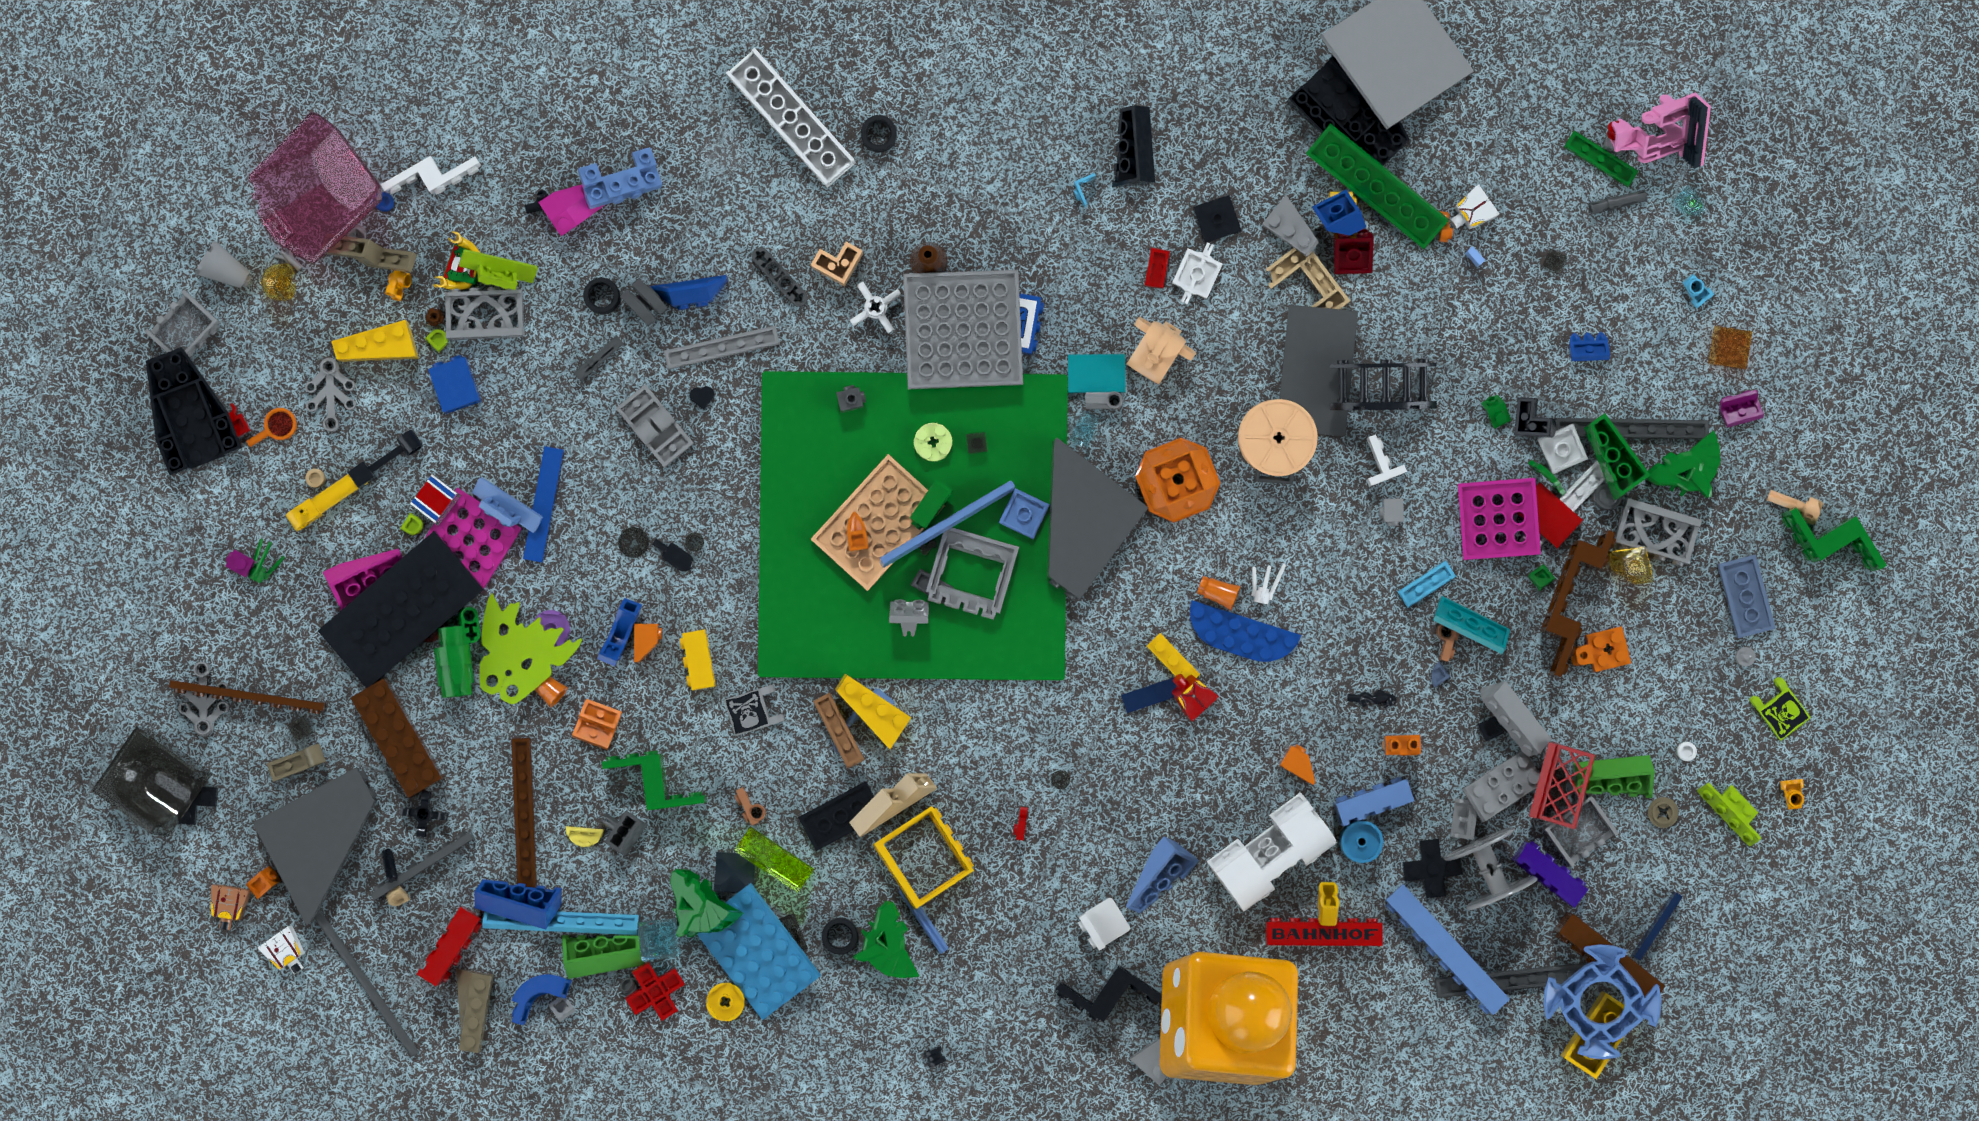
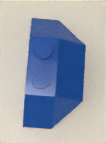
(691, 292)

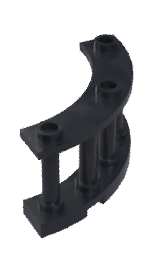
(1385, 402)

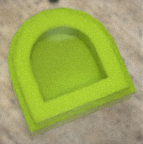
(437, 339)
(412, 525)

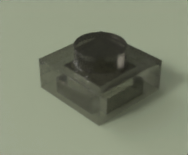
(1554, 261)
(976, 443)
(300, 728)

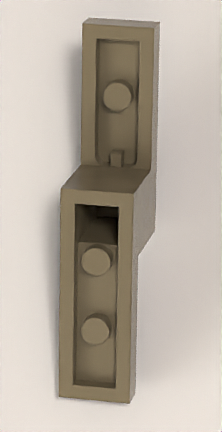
(374, 255)

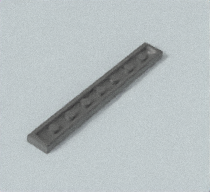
(1645, 428)
(1512, 979)

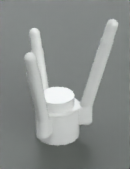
(1263, 595)

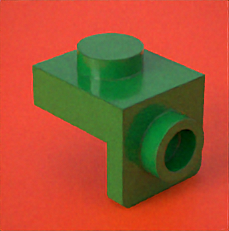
(1496, 411)

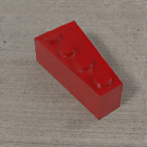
(450, 946)

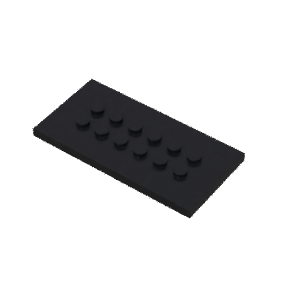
(401, 609)

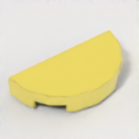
(584, 836)

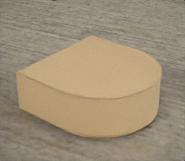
(397, 896)

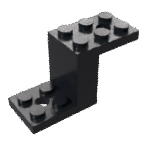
(1109, 993)

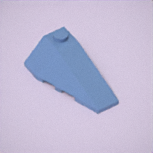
(1163, 867)

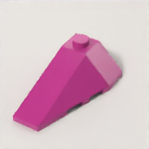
(567, 208)
(353, 577)

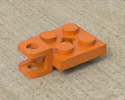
(1594, 653)

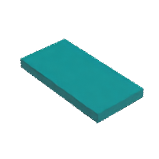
(1471, 624)

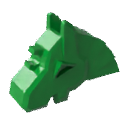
(1700, 462)
(699, 906)
(887, 956)

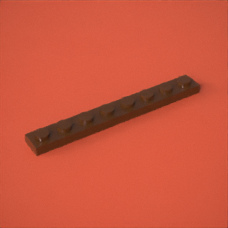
(238, 696)

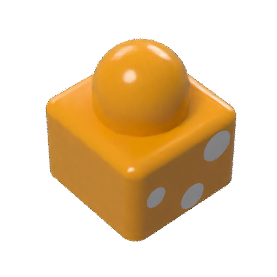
(1229, 1018)

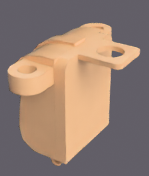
(1158, 349)

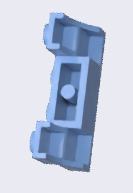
(623, 184)

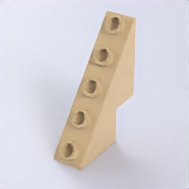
(892, 801)

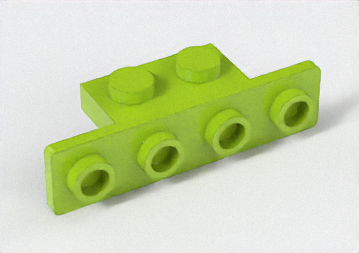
(497, 270)
(1733, 809)

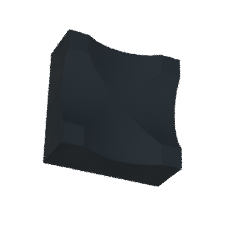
(732, 872)

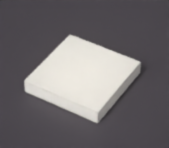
(1563, 449)

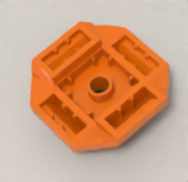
(1173, 500)

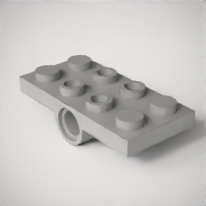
(654, 425)
(1502, 786)

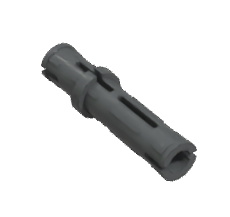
(1609, 204)
(598, 358)

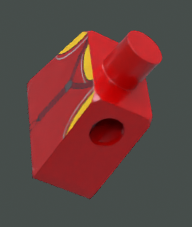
(1192, 695)

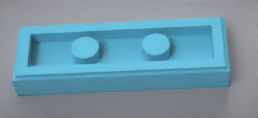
(1426, 584)

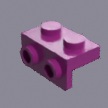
(1740, 408)

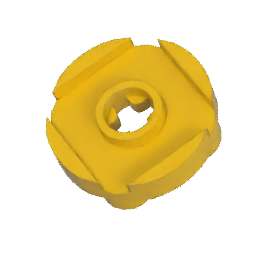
(714, 1001)

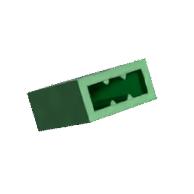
(930, 505)

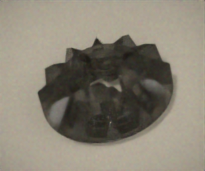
(637, 550)

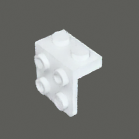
(1103, 923)

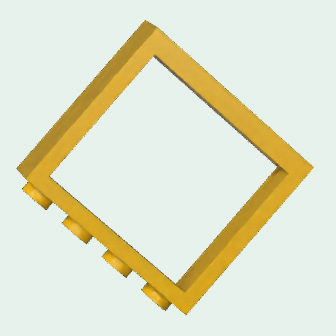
(955, 847)

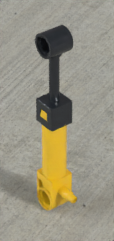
(356, 478)

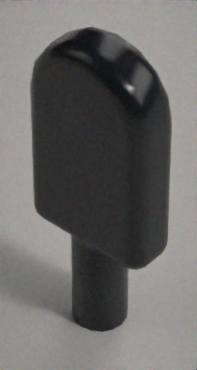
(675, 556)

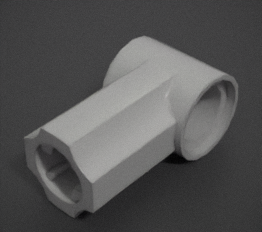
(1100, 400)

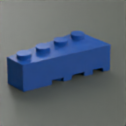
(511, 902)

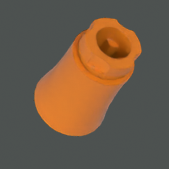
(1219, 591)
(551, 691)

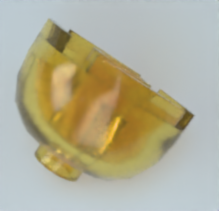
(278, 282)

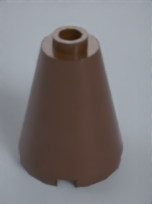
(935, 264)

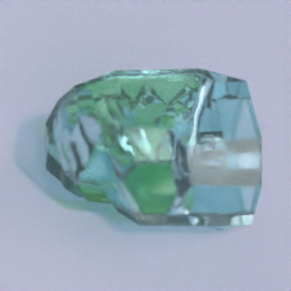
(1690, 202)

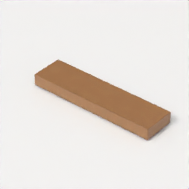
(838, 730)

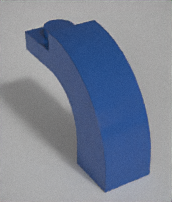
(621, 632)
(534, 988)

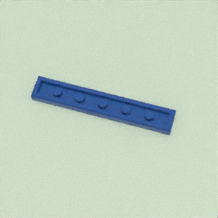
(544, 502)

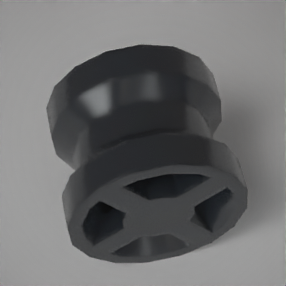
(934, 1056)

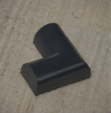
(1528, 424)

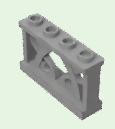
(464, 332)
(1681, 522)

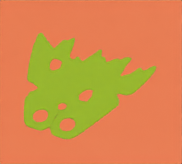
(512, 649)

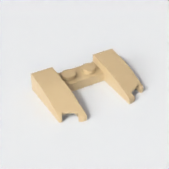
(1316, 272)

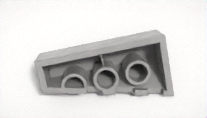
(1515, 718)

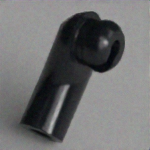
(535, 207)

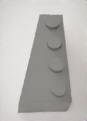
(1148, 1061)

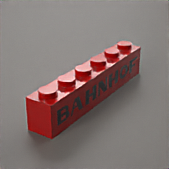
(1314, 934)

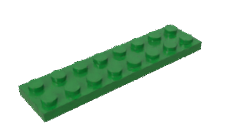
(1377, 186)

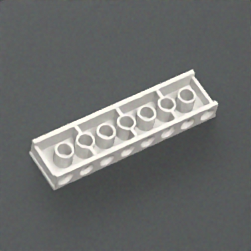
(790, 118)

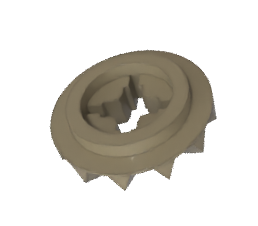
(1672, 812)

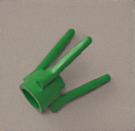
(258, 571)

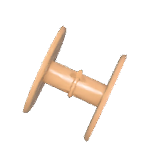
(1296, 432)

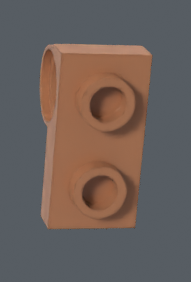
(1447, 651)
(743, 799)

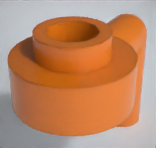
(1446, 232)

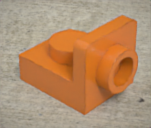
(263, 882)

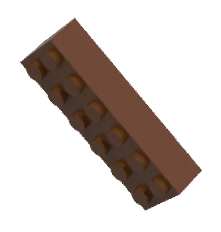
(397, 738)
(1579, 934)

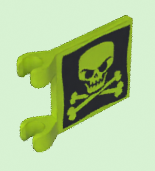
(1783, 711)

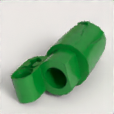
(454, 656)

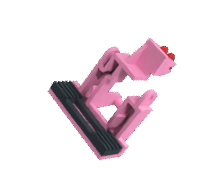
(1688, 140)

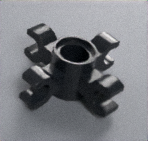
(422, 823)

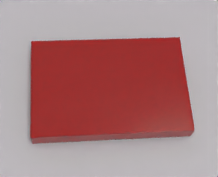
(1554, 517)

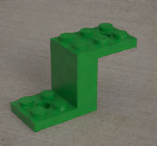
(1833, 539)
(654, 780)

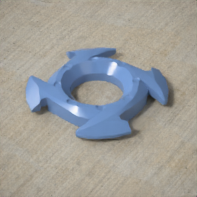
(1609, 970)

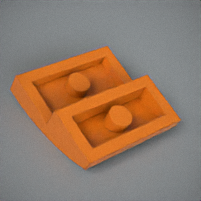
(596, 724)

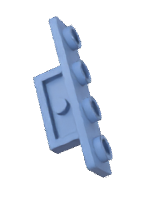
(505, 507)

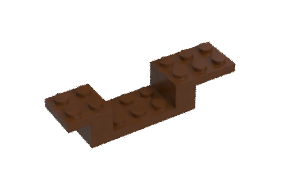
(1562, 627)

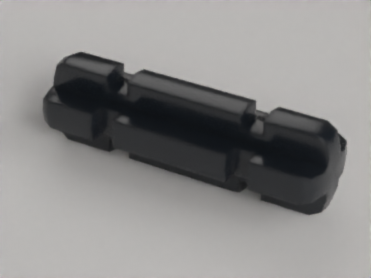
(389, 865)

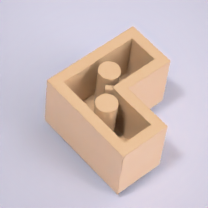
(838, 268)

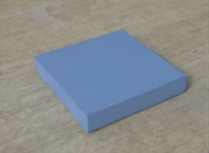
(1024, 513)

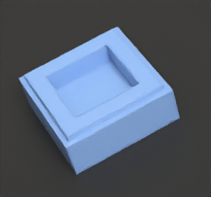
(1475, 257)

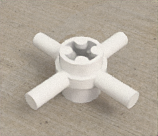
(870, 300)

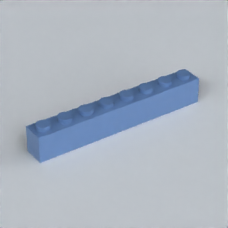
(1446, 948)

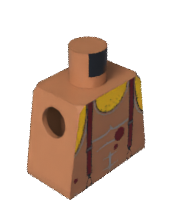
(228, 904)

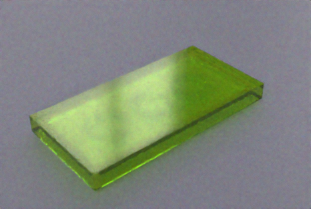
(774, 859)

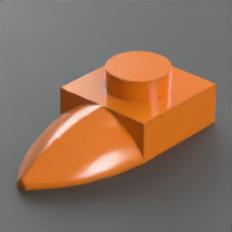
(856, 533)

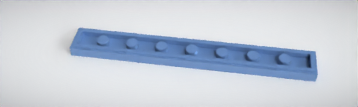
(946, 524)

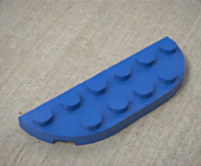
(1241, 634)

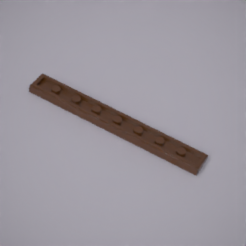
(524, 812)

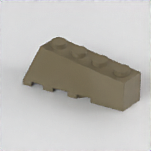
(473, 1001)

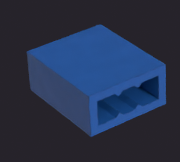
(454, 384)

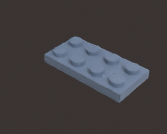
(1746, 596)

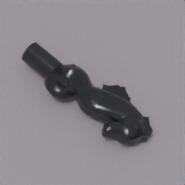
(1378, 698)

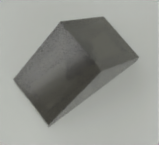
(793, 927)

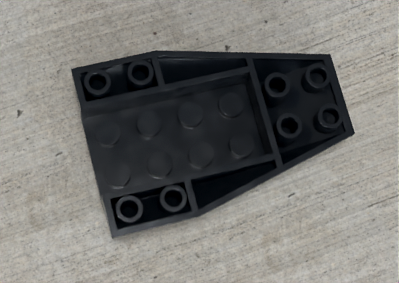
(187, 414)

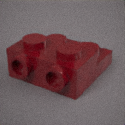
(1353, 253)

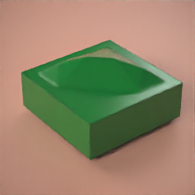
(1541, 577)

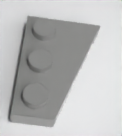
(1290, 227)

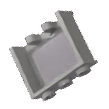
(184, 326)
(1591, 831)

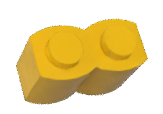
(1328, 903)

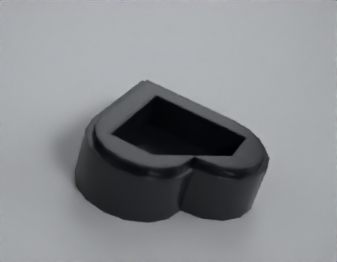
(702, 397)

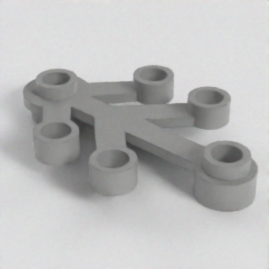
(330, 391)
(203, 704)

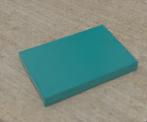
(1096, 373)

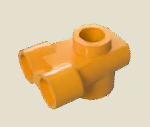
(398, 281)
(1790, 788)

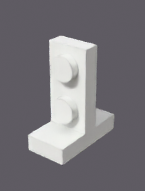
(1382, 462)

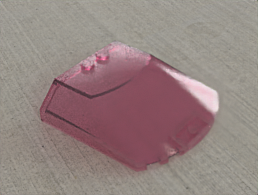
(313, 189)

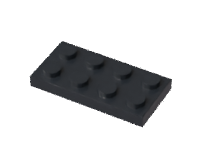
(832, 818)

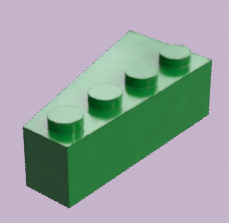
(1616, 458)

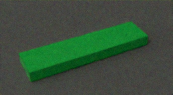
(1601, 159)

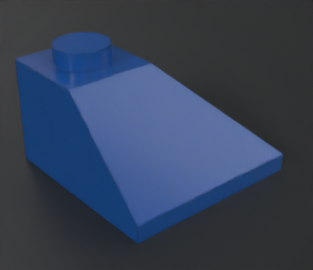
(1340, 214)

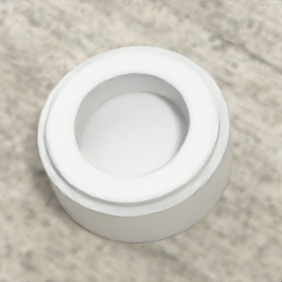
(1686, 751)

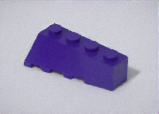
(1549, 874)

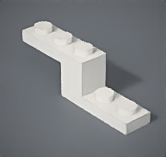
(431, 175)

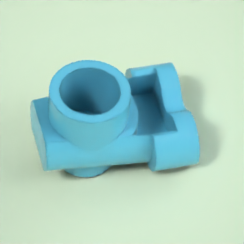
(1699, 293)

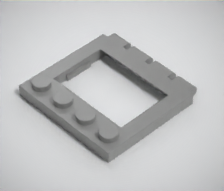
(980, 547)

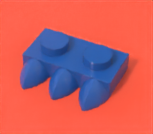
(1589, 348)

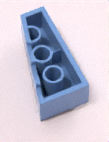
(1372, 801)

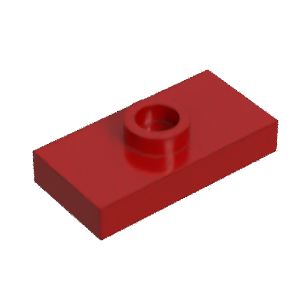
(1157, 268)

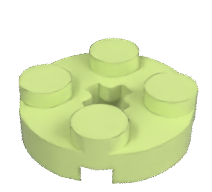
(938, 432)

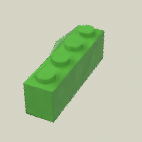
(1619, 775)
(600, 954)

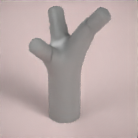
(290, 259)

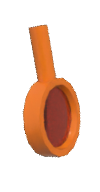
(278, 425)

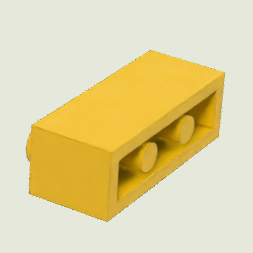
(697, 660)

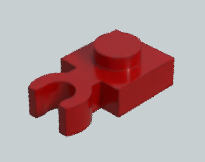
(239, 421)
(1019, 829)

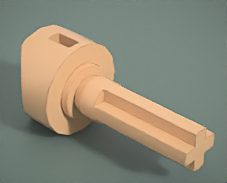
(1810, 510)

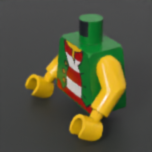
(454, 275)

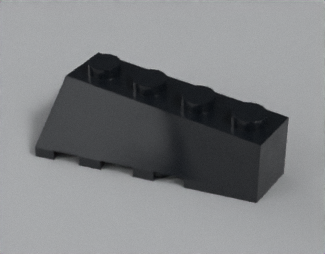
(1134, 148)

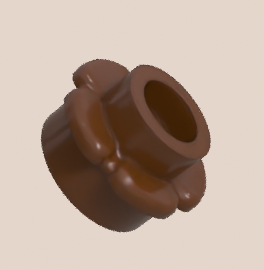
(439, 316)

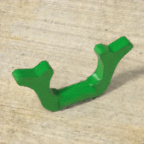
(1548, 475)

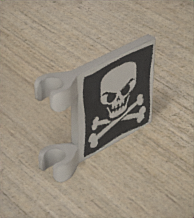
(750, 712)

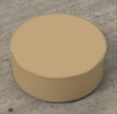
(315, 478)

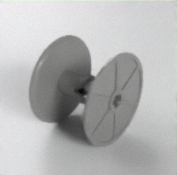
(1490, 869)

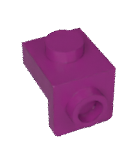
(239, 563)

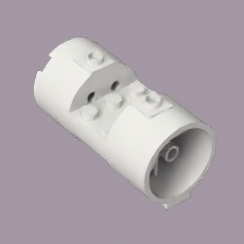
(1295, 836)

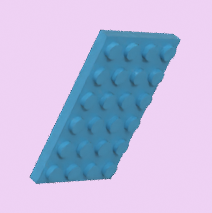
(760, 954)

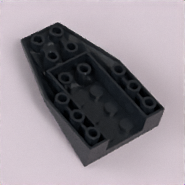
(1335, 100)

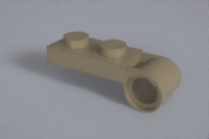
(296, 762)

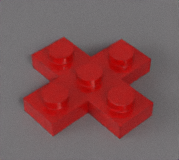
(654, 991)

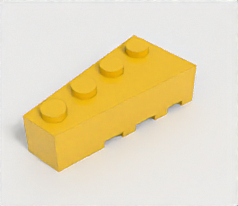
(381, 343)
(875, 711)

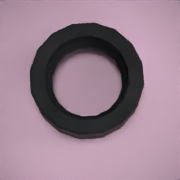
(878, 119)
(587, 295)
(825, 936)

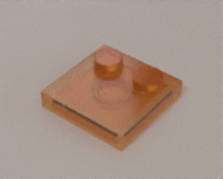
(1730, 347)

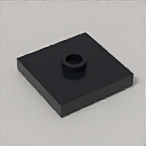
(1217, 219)

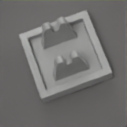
(909, 614)

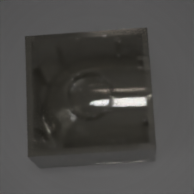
(152, 781)

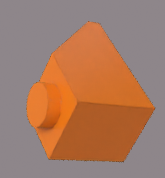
(645, 639)
(1298, 763)

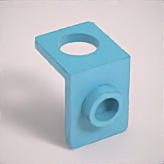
(1078, 192)

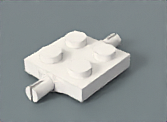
(1197, 273)

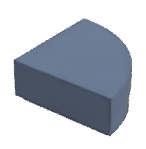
(1439, 674)

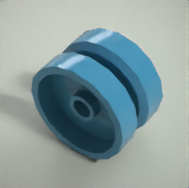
(1372, 841)

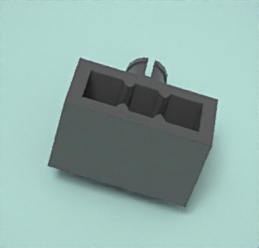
(624, 832)

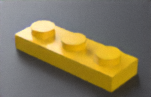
(1171, 657)

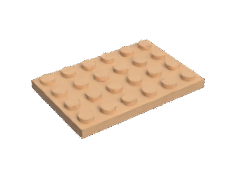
(885, 505)

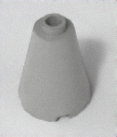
(223, 267)

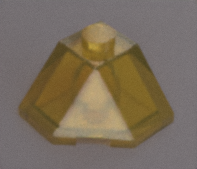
(1632, 565)

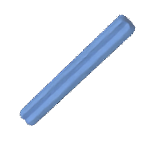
(927, 925)

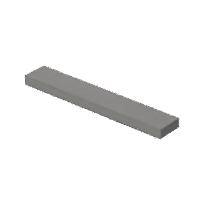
(721, 347)

